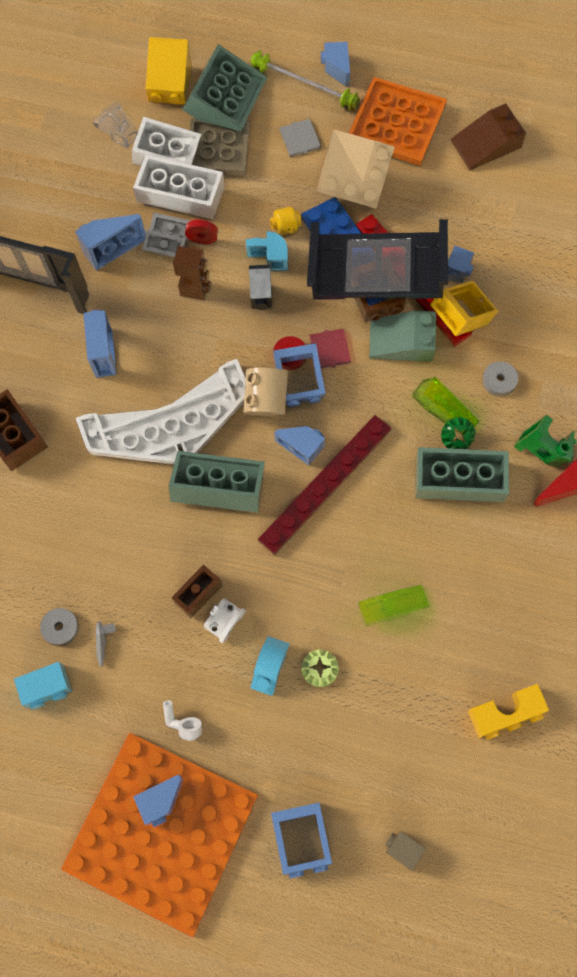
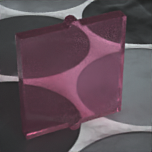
(331, 348)

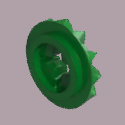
(448, 433)

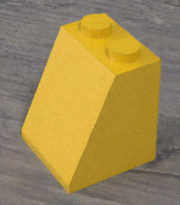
(168, 70)

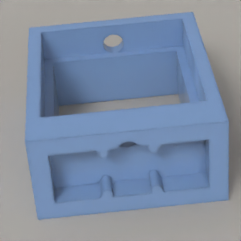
(99, 343)
(300, 353)
(294, 813)

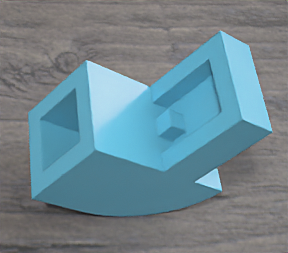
(272, 247)
(269, 665)

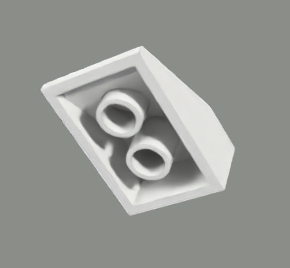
(164, 142)

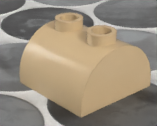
(265, 392)

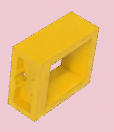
(454, 314)

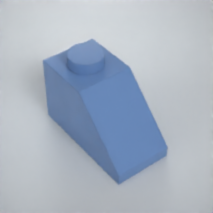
(337, 61)
(301, 442)
(159, 801)

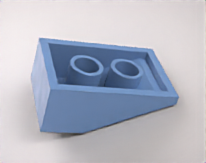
(110, 238)

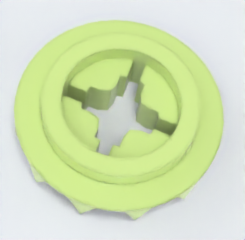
(312, 675)

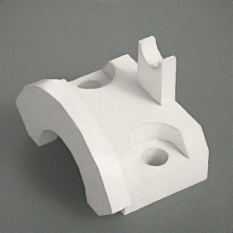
(223, 619)

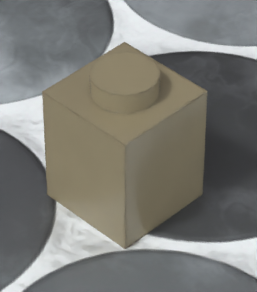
(404, 850)

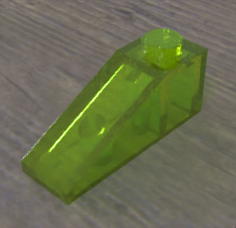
(441, 402)

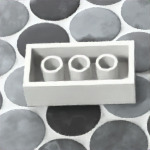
(179, 186)

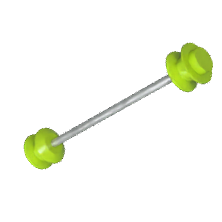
(346, 97)

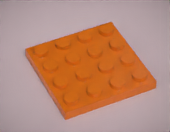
(399, 118)

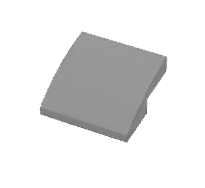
(165, 235)

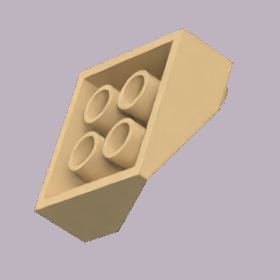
(355, 168)

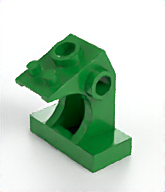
(542, 445)

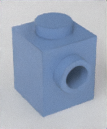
(460, 264)

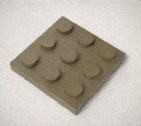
(221, 147)

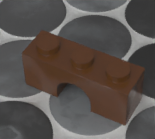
(192, 268)

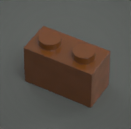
(197, 591)

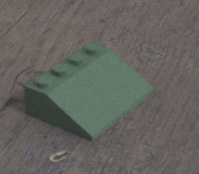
(225, 91)

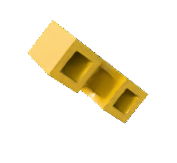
(528, 706)

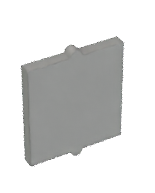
(300, 138)

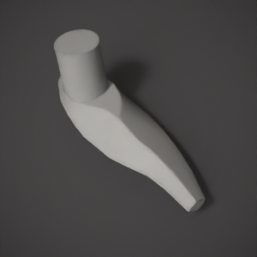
(101, 630)

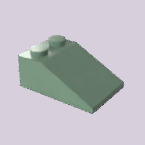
(404, 336)

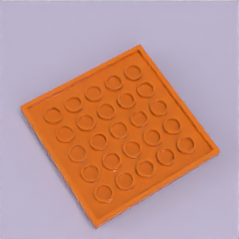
(167, 867)

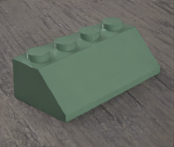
(216, 481)

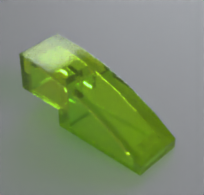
(392, 605)

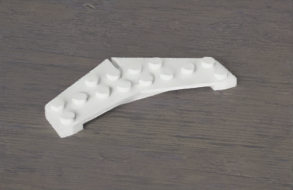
(159, 432)

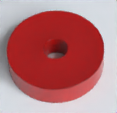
(201, 231)
(289, 342)

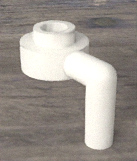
(188, 728)

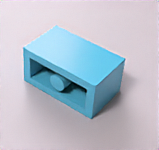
(43, 685)

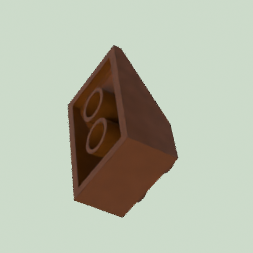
(489, 137)

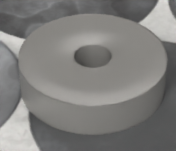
(497, 387)
(66, 634)

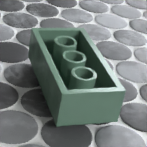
(462, 474)

